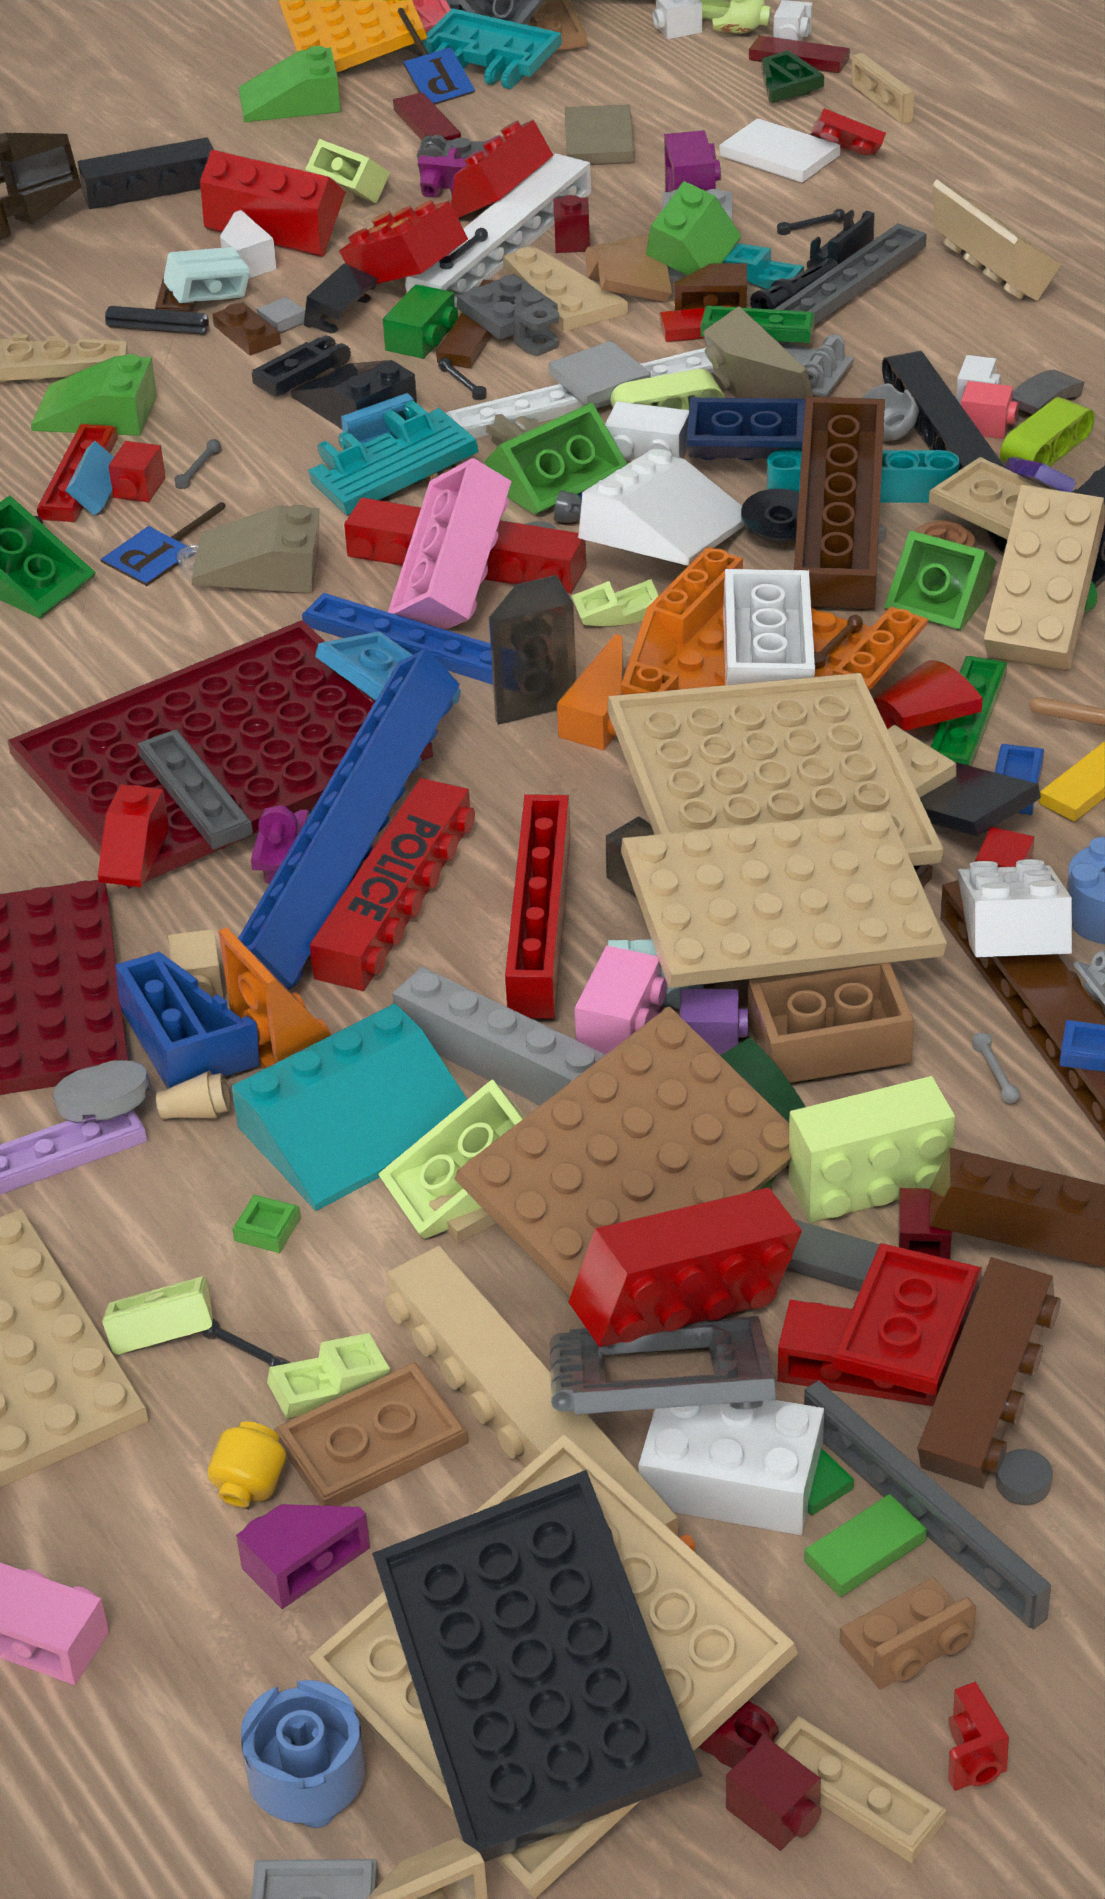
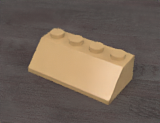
(991, 244)

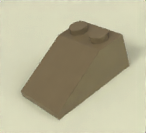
(752, 361)
(261, 551)

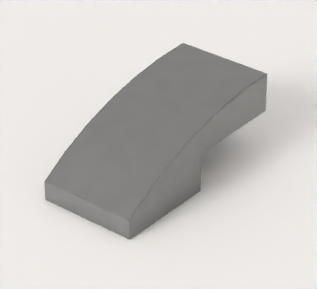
(1044, 387)

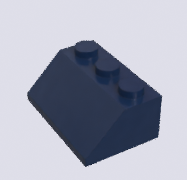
(744, 427)

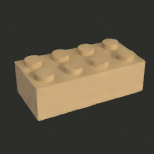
(1045, 577)

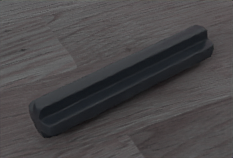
(157, 320)

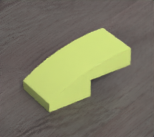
(605, 608)
(339, 1369)

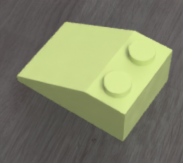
(432, 1162)

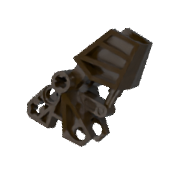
(37, 175)

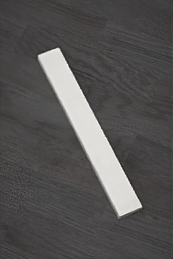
(556, 400)

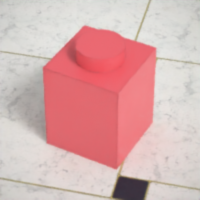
(990, 407)

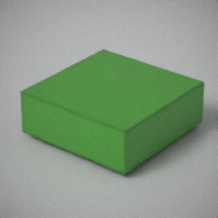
(266, 1223)

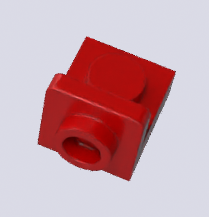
(979, 1739)

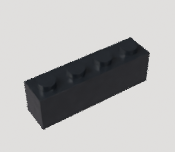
(143, 173)

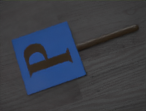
(437, 73)
(151, 552)

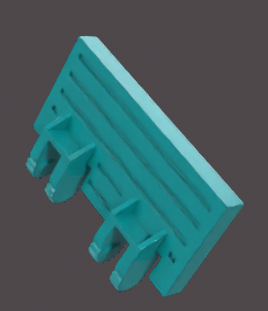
(502, 46)
(389, 464)

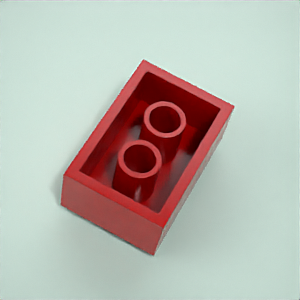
(405, 241)

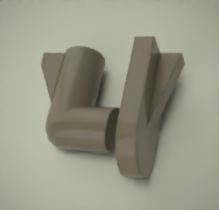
(505, 430)

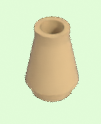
(196, 1098)

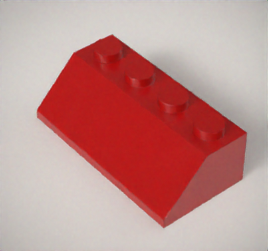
(284, 201)

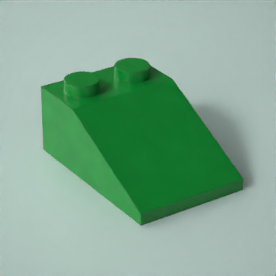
(34, 563)

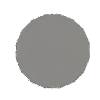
(102, 1091)

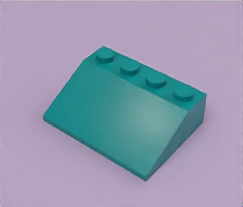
(347, 1105)

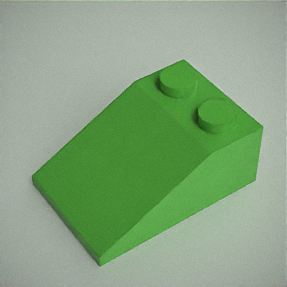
(293, 88)
(107, 394)

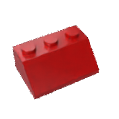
(499, 167)

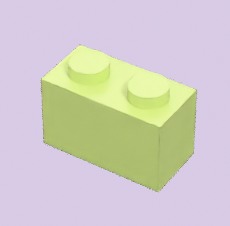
(349, 169)

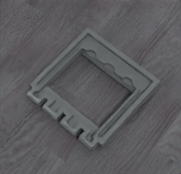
(737, 1355)

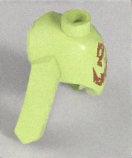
(737, 15)

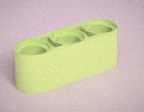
(674, 387)

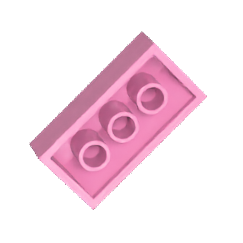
(451, 546)

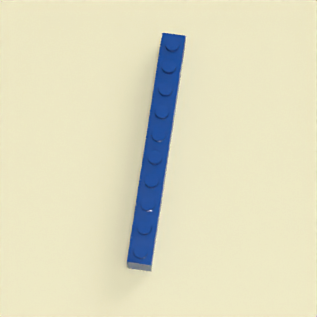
(349, 815)

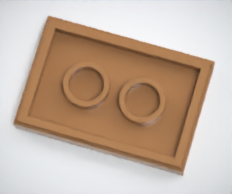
(371, 1436)

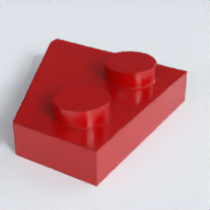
(847, 133)

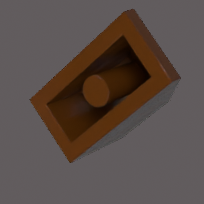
(713, 286)

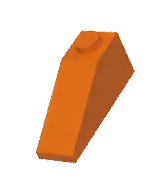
(583, 707)

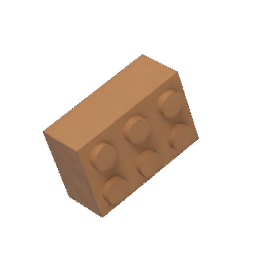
(831, 1020)

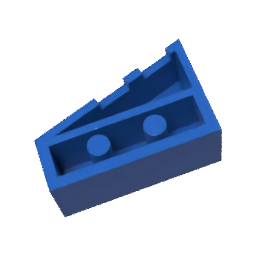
(181, 1023)

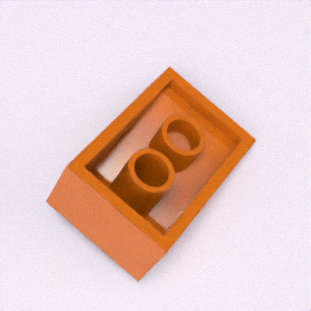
(255, 992)

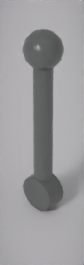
(183, 480)

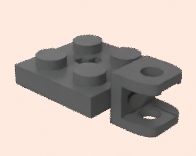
(513, 308)

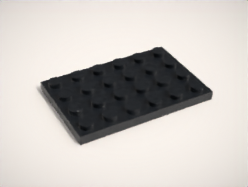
(534, 1668)

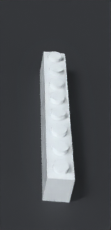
(510, 225)

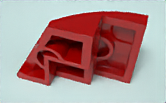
(928, 696)

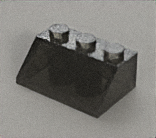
(532, 649)

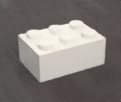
(736, 1462)

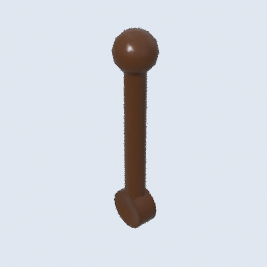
(853, 624)

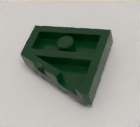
(789, 76)

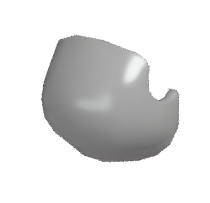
(900, 410)

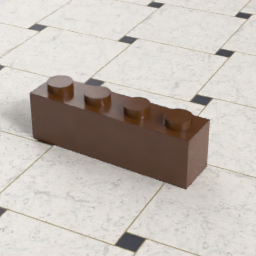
(1019, 1206)
(988, 1373)

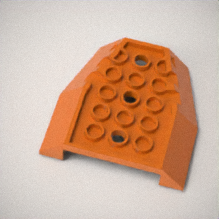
(684, 635)

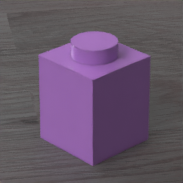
(715, 1016)

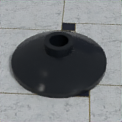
(772, 514)

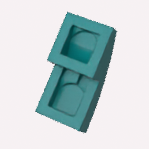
(760, 267)

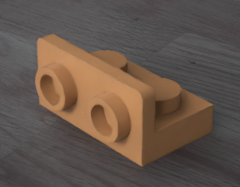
(909, 1633)

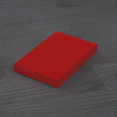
(907, 1319)

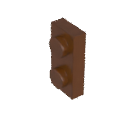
(246, 328)

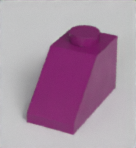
(300, 1547)

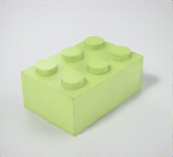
(868, 1147)

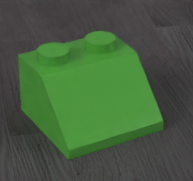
(692, 231)
(940, 580)

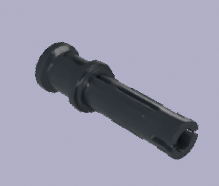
(784, 289)

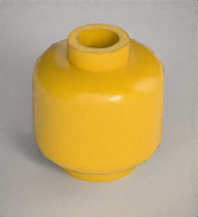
(246, 1464)

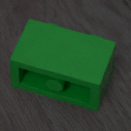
(419, 321)

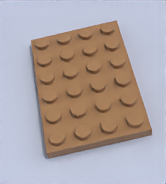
(626, 1140)

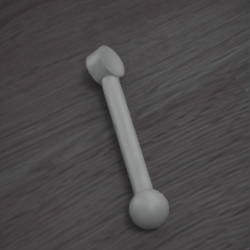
(982, 1043)

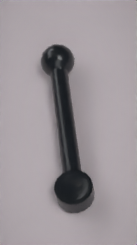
(785, 228)
(448, 261)
(478, 392)
(217, 1331)

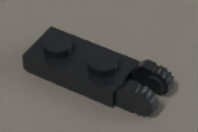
(300, 365)

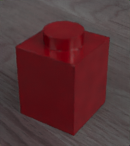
(571, 224)
(915, 1227)
(774, 1794)

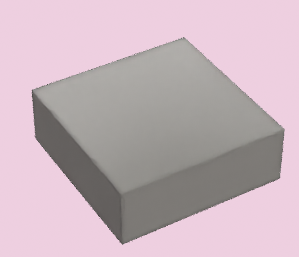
(282, 314)

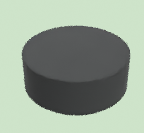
(1024, 1477)

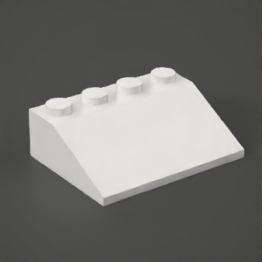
(659, 509)

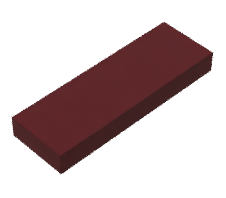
(819, 56)
(424, 117)

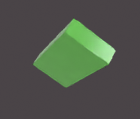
(865, 1545)

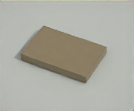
(599, 134)

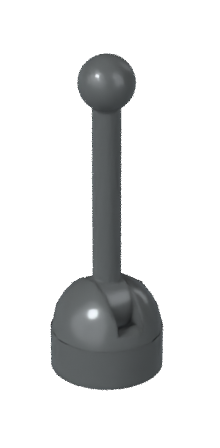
(567, 507)

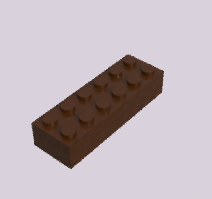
(840, 500)

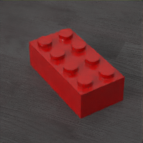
(683, 1266)

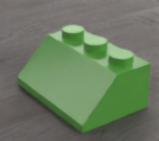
(557, 456)

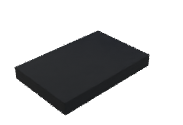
(978, 800)

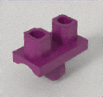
(439, 172)
(275, 837)

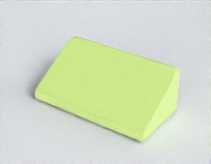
(158, 1315)

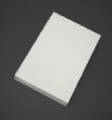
(779, 150)

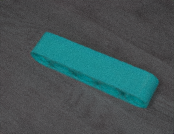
(905, 474)

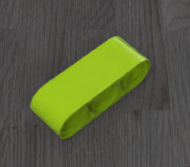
(1049, 433)

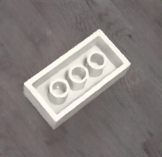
(767, 626)

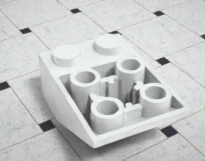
(1015, 909)

